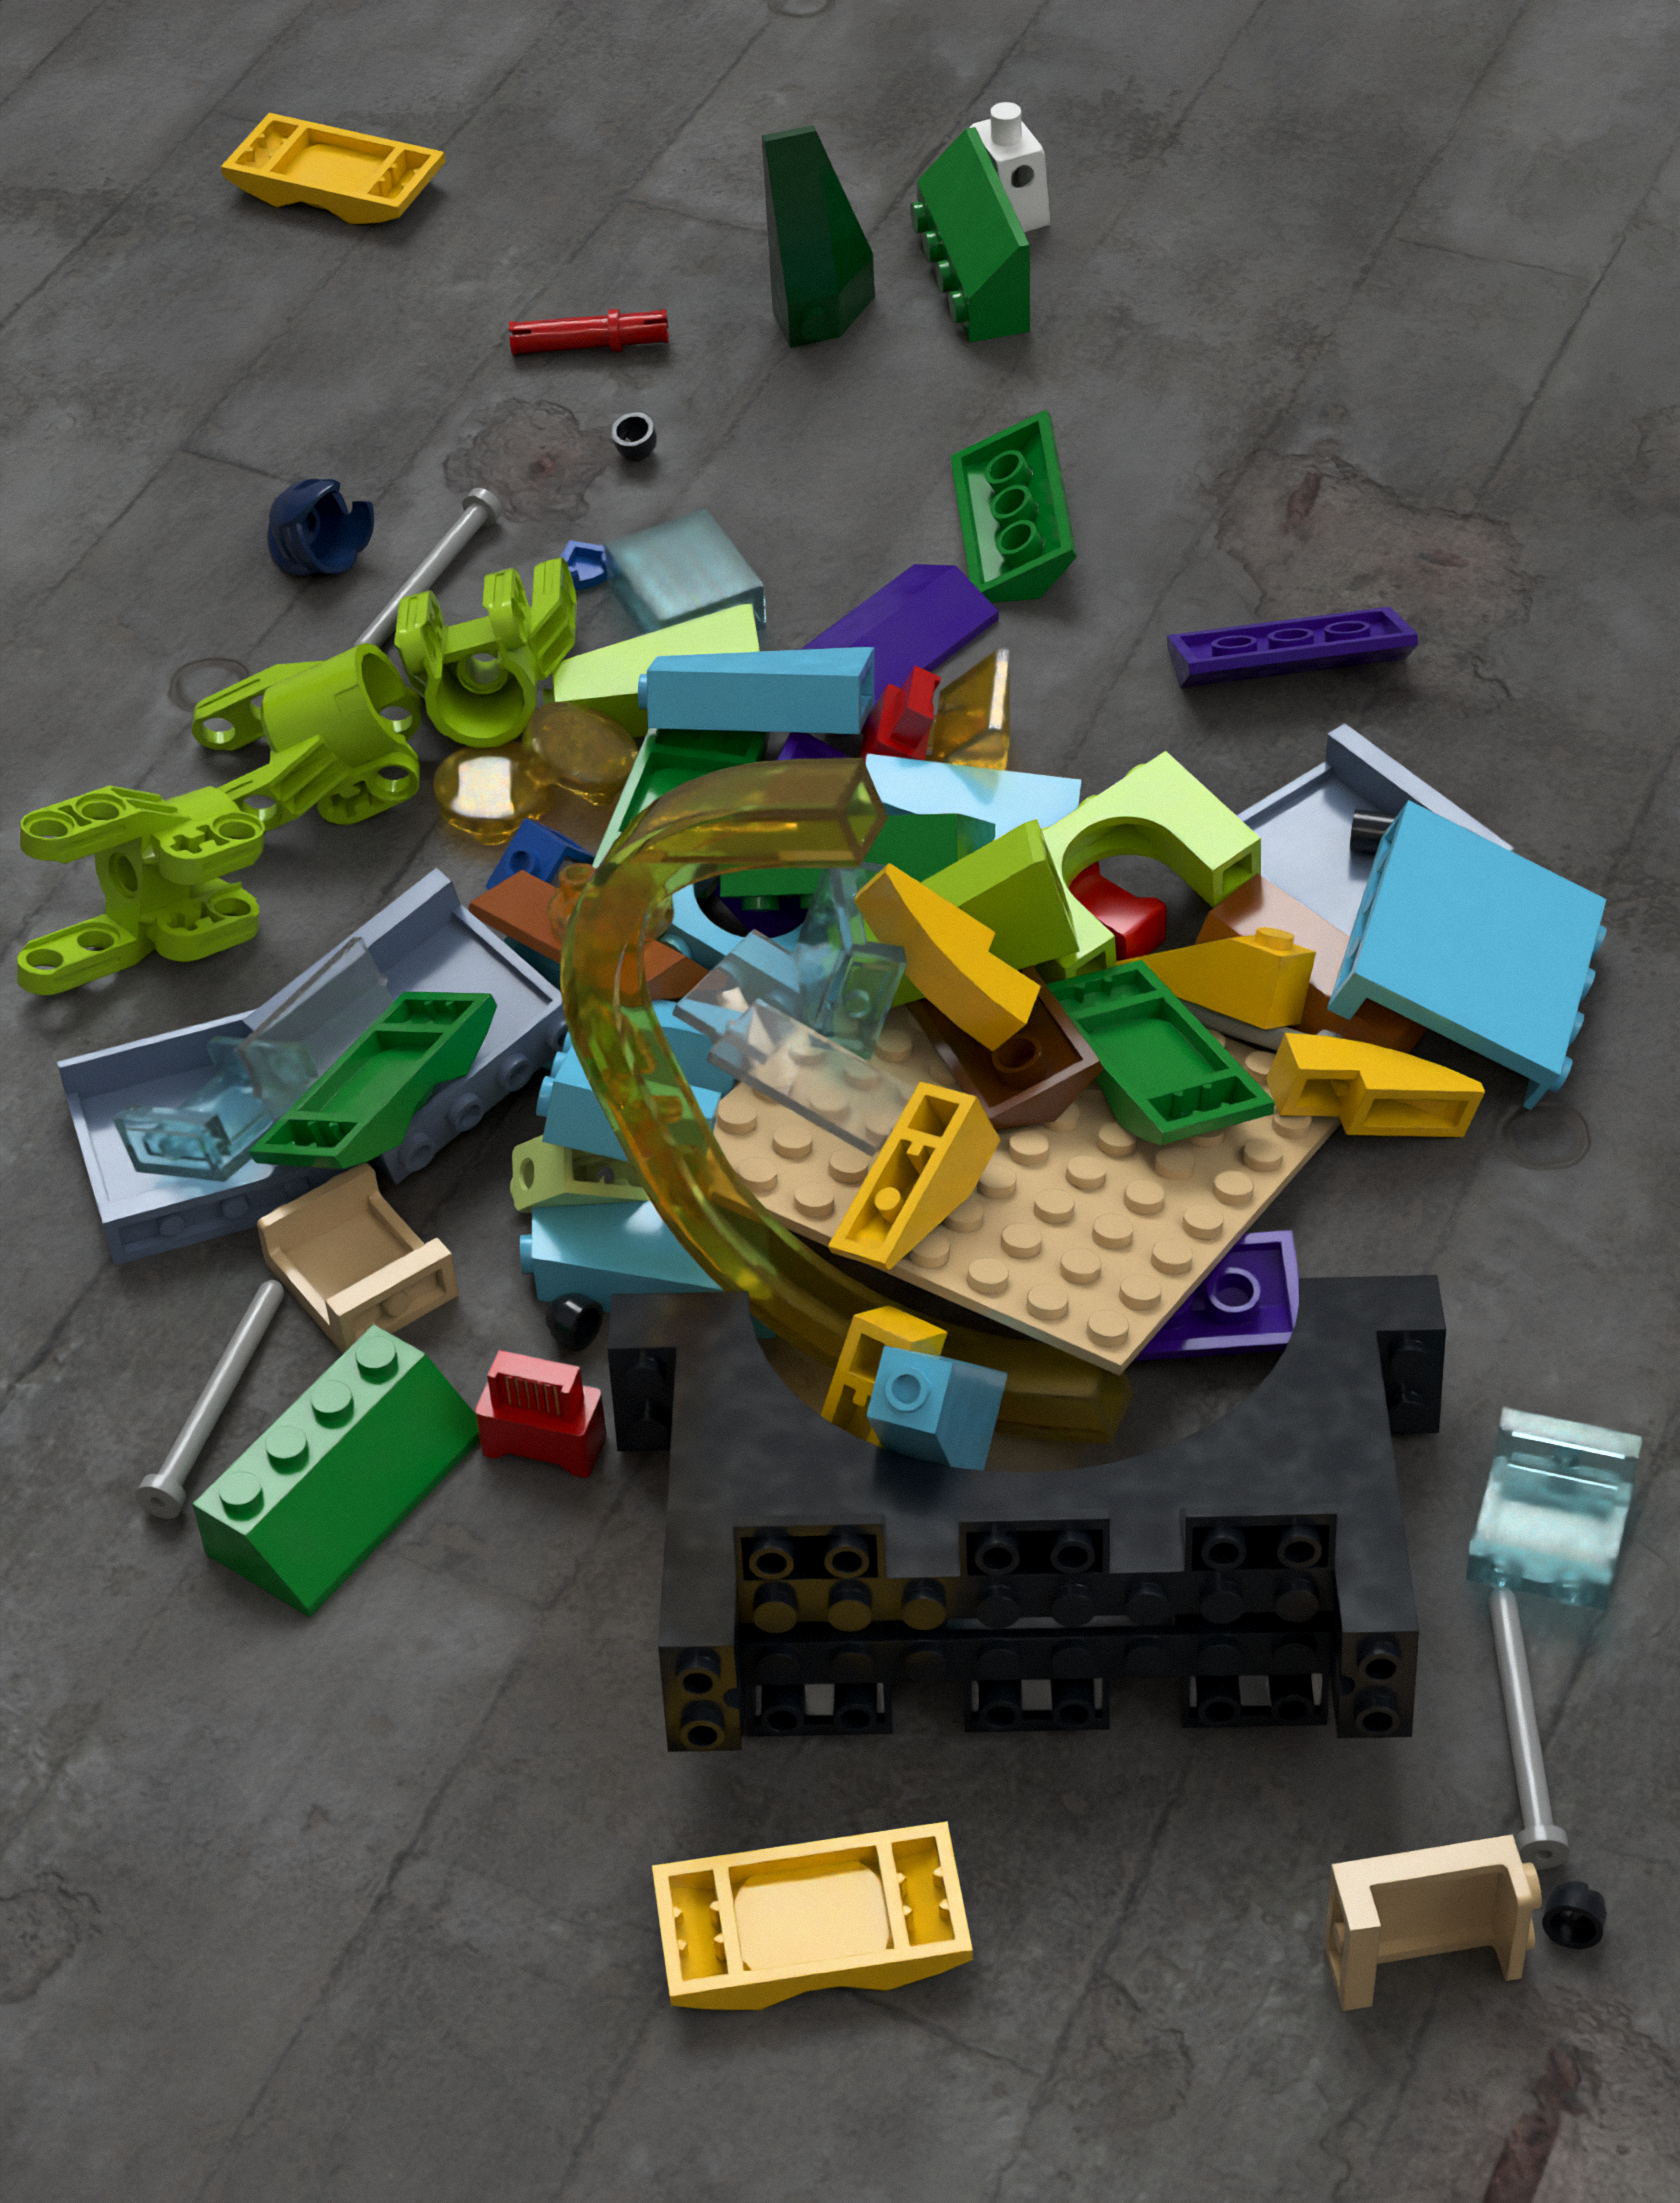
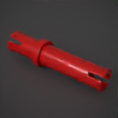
(589, 332)

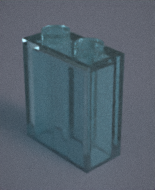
(681, 573)

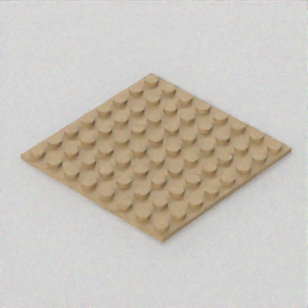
(1072, 1221)

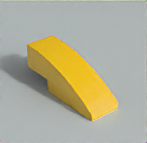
(948, 957)
(1371, 1088)

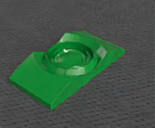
(672, 759)
(1157, 1059)
(380, 1082)

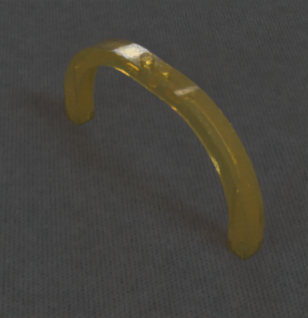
(709, 827)

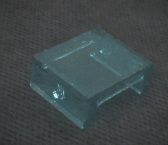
(840, 974)
(205, 1134)
(1554, 1509)

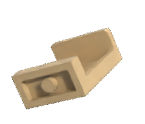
(355, 1259)
(1428, 1906)

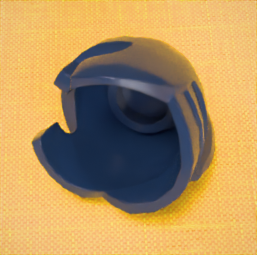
(314, 530)

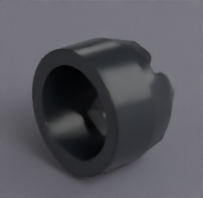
(641, 433)
(574, 1320)
(1584, 1925)

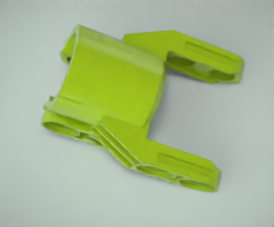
(491, 699)
(320, 736)
(157, 876)

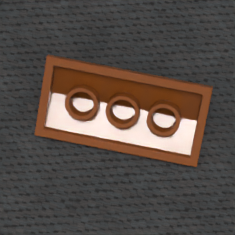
(1265, 905)
(520, 912)

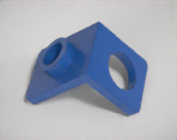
(538, 852)

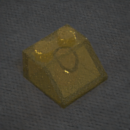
(975, 716)

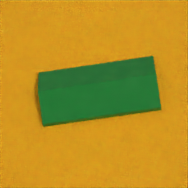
(1014, 511)

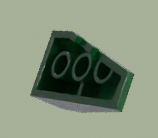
(814, 240)

